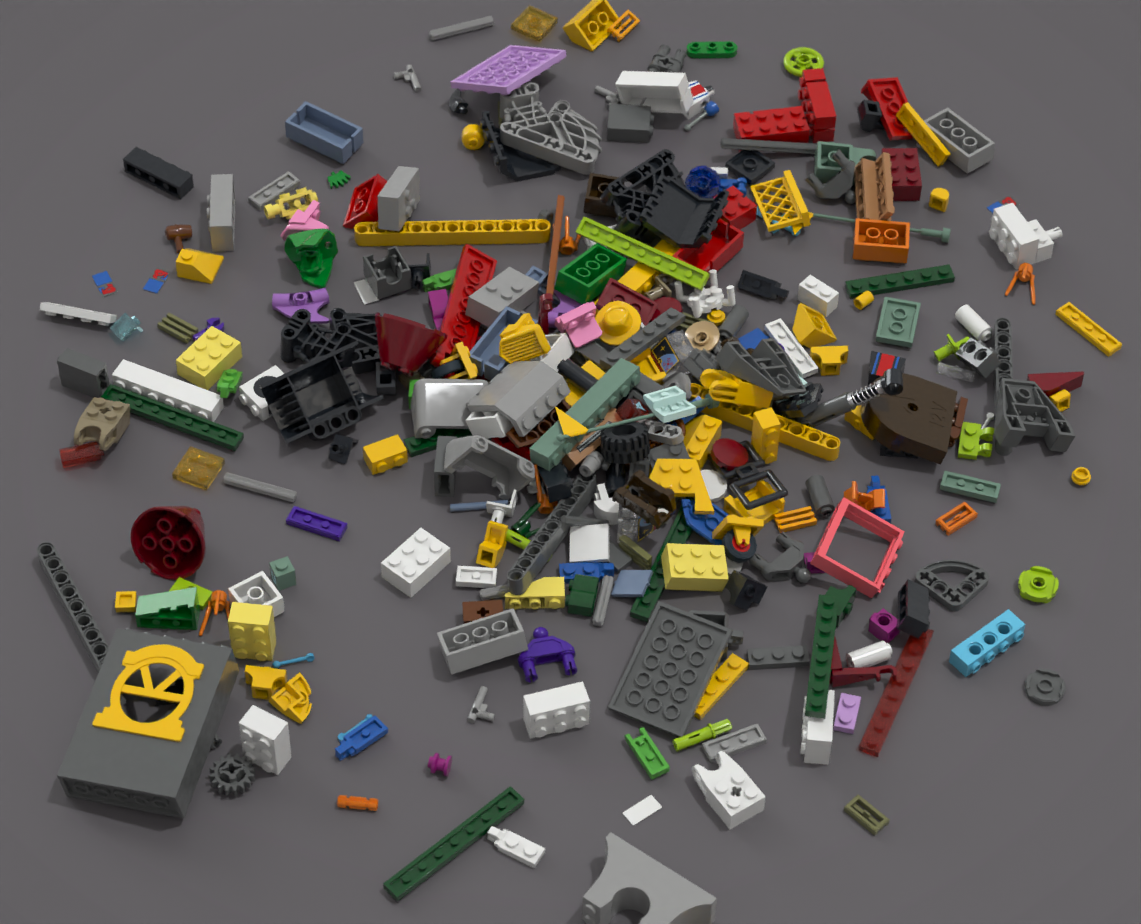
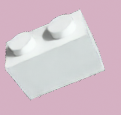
(818, 295)

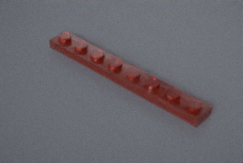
(895, 694)

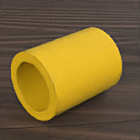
(863, 300)

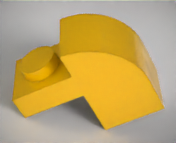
(493, 546)

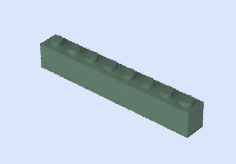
(587, 411)

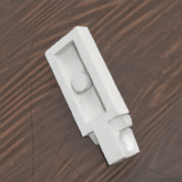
(516, 846)

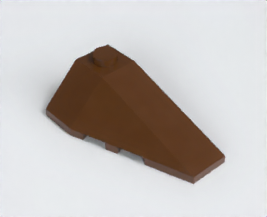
(542, 427)

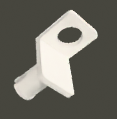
(500, 510)

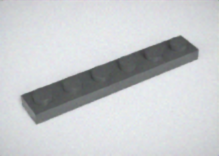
(644, 338)

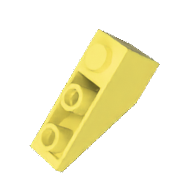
(542, 593)

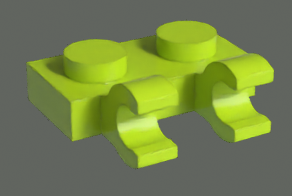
(969, 441)

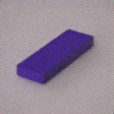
(316, 523)

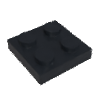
(750, 165)

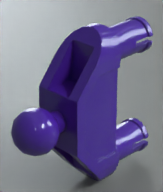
(545, 650)

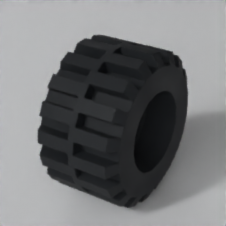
(625, 443)

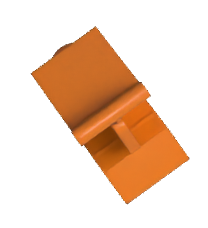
(868, 501)

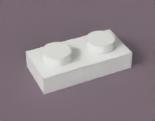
(476, 577)

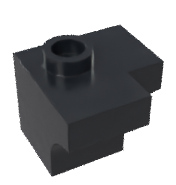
(744, 590)

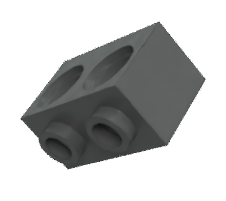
(978, 357)

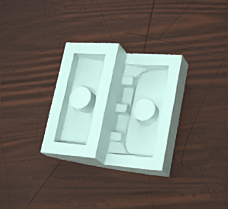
(669, 404)

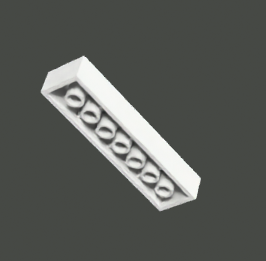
(495, 424)

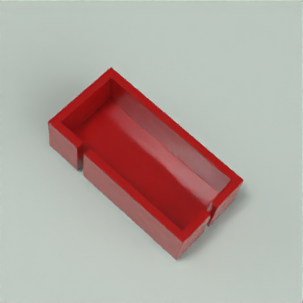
(817, 105)
(772, 125)
(716, 251)

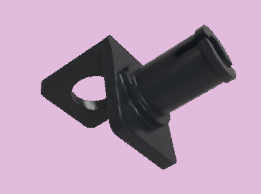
(420, 272)
(341, 448)

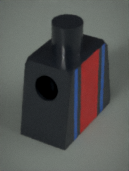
(881, 362)

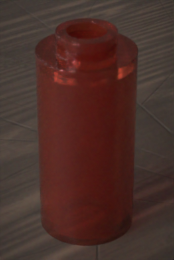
(80, 454)

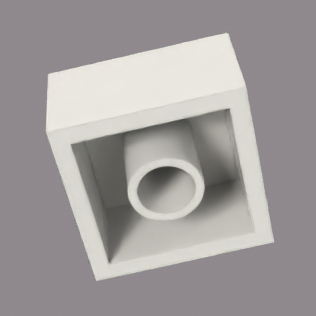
(257, 590)

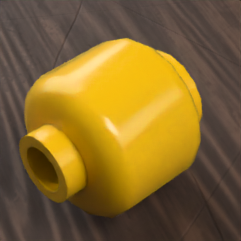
(473, 137)

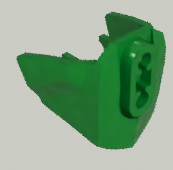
(312, 255)

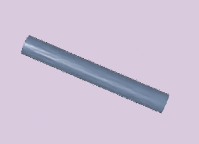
(473, 505)

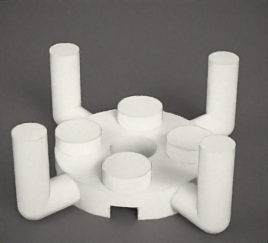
(706, 299)

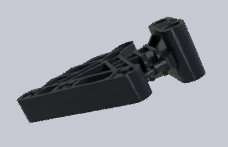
(633, 200)
(305, 339)

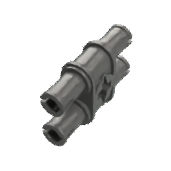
(663, 63)

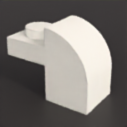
(604, 506)

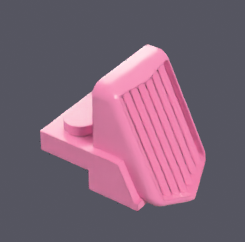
(304, 221)
(580, 325)

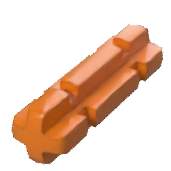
(357, 802)

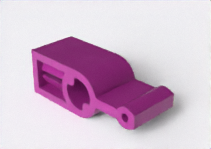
(437, 303)

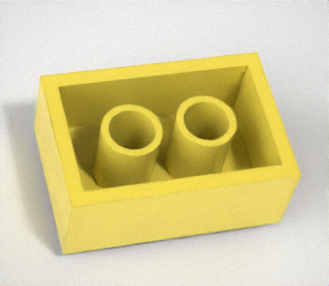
(208, 358)
(694, 567)
(252, 631)

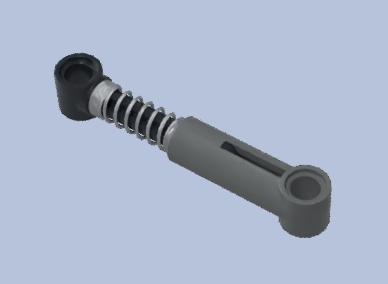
(890, 383)

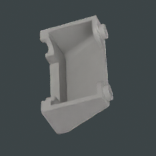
(442, 404)
(503, 466)

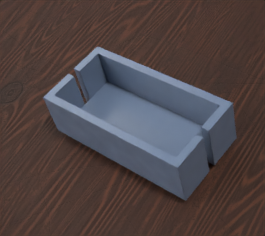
(324, 132)
(486, 351)

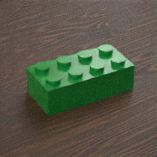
(590, 273)

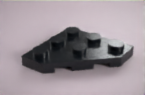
(800, 404)

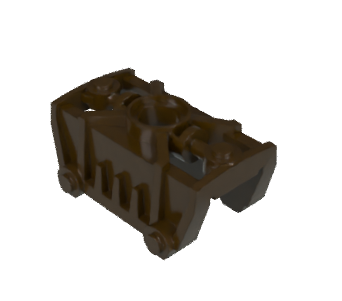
(650, 499)

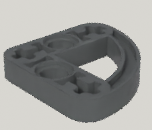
(973, 572)

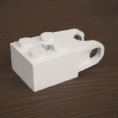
(729, 791)

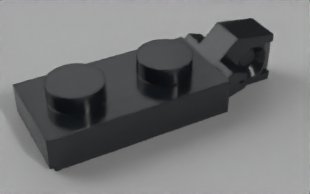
(761, 285)

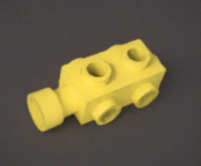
(293, 202)

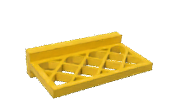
(793, 199)

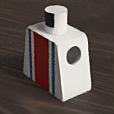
(701, 98)

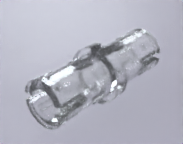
(943, 369)

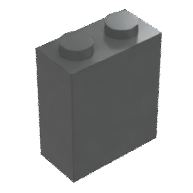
(630, 123)
(83, 373)
(443, 481)

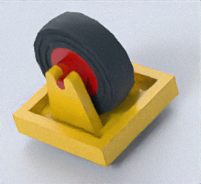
(457, 366)
(738, 536)

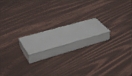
(271, 192)
(734, 742)

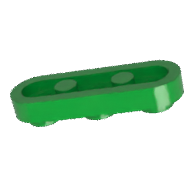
(711, 50)

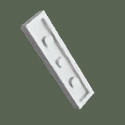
(71, 312)
(796, 353)

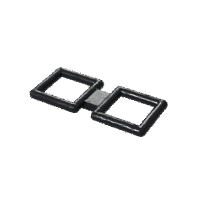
(749, 474)

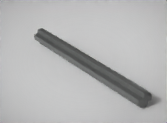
(773, 146)

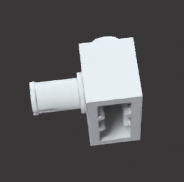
(1045, 243)

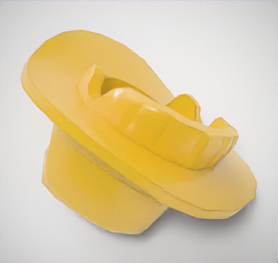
(617, 322)

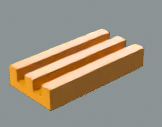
(617, 32)
(794, 518)

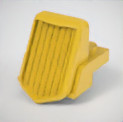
(523, 341)

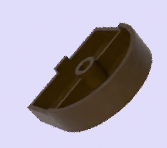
(913, 420)

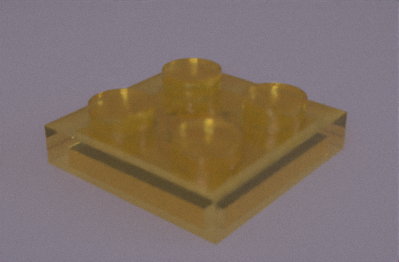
(534, 23)
(198, 468)

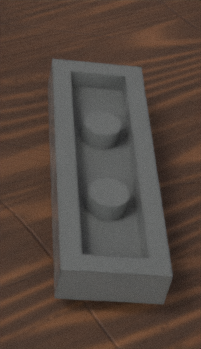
(778, 657)

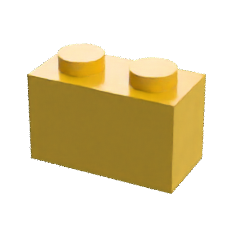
(385, 454)

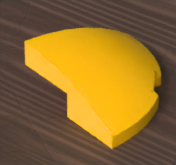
(293, 699)

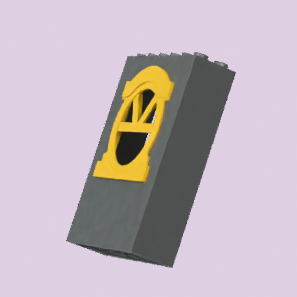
(155, 762)

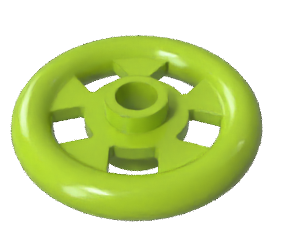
(803, 60)

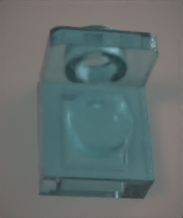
(126, 326)

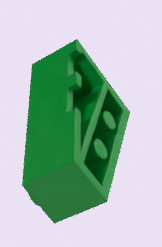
(169, 610)

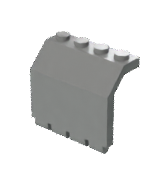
(522, 394)

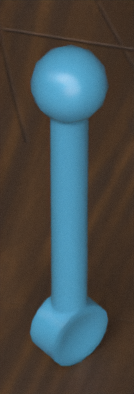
(309, 657)
(340, 736)

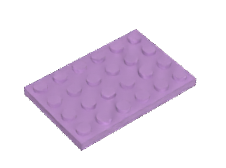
(508, 69)

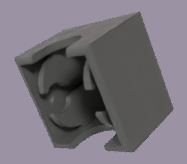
(388, 274)

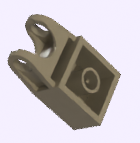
(102, 422)

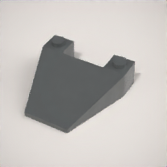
(765, 367)
(1029, 412)

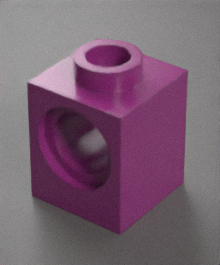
(886, 632)

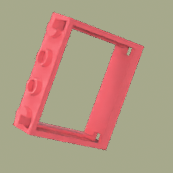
(870, 522)

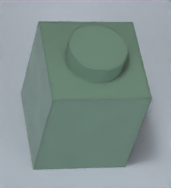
(282, 573)

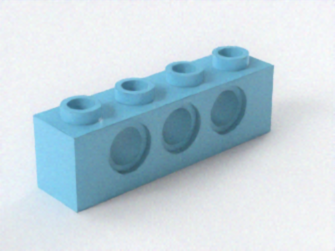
(987, 643)

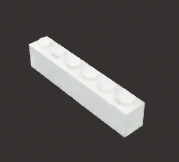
(168, 390)

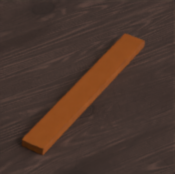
(555, 246)

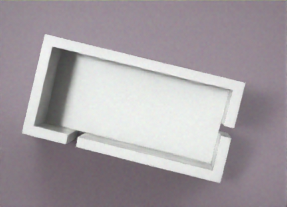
(663, 91)

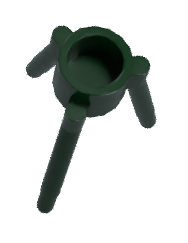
(522, 526)

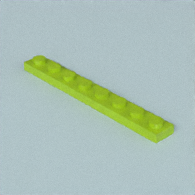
(642, 253)

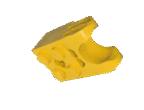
(732, 389)

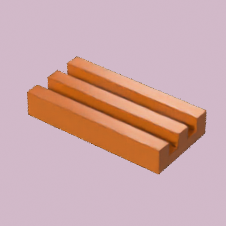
(959, 520)

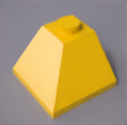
(198, 265)
(812, 328)

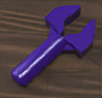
(211, 322)

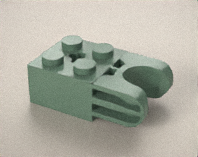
(826, 167)

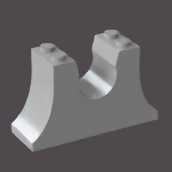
(644, 885)

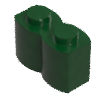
(582, 595)

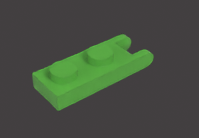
(648, 754)

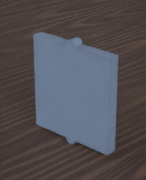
(631, 583)

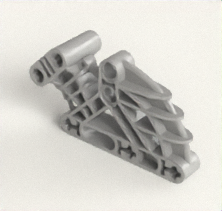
(572, 138)

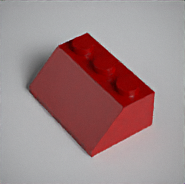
(364, 202)

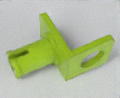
(950, 348)

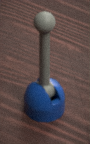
(710, 110)

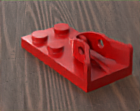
(890, 98)

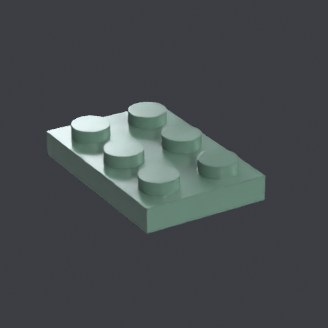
(898, 322)

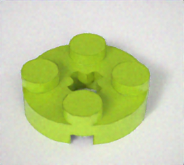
(1034, 593)

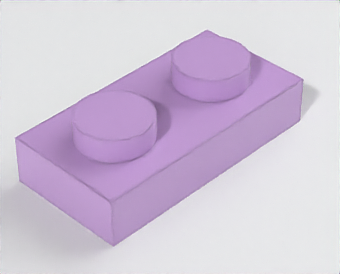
(847, 713)

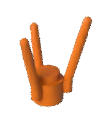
(567, 244)
(1024, 274)
(545, 507)
(217, 603)

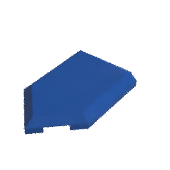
(703, 523)

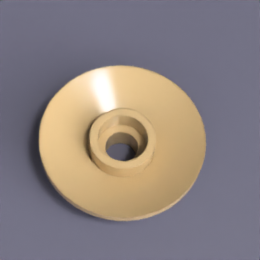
(703, 330)

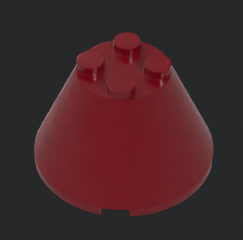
(405, 343)
(170, 540)

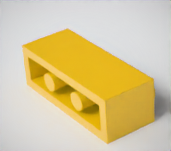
(766, 434)

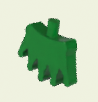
(338, 179)

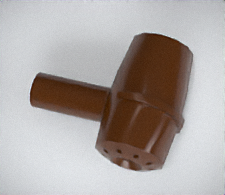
(178, 233)

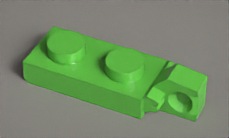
(439, 281)
(229, 382)

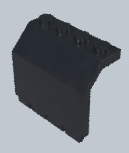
(513, 162)
(681, 215)

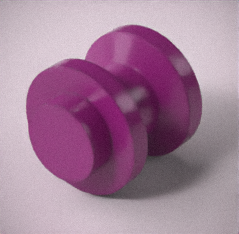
(436, 763)

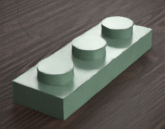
(970, 486)

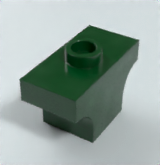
(845, 603)

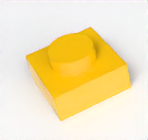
(126, 601)

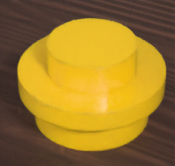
(716, 316)
(1081, 476)

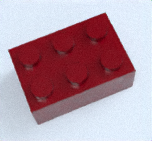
(905, 173)

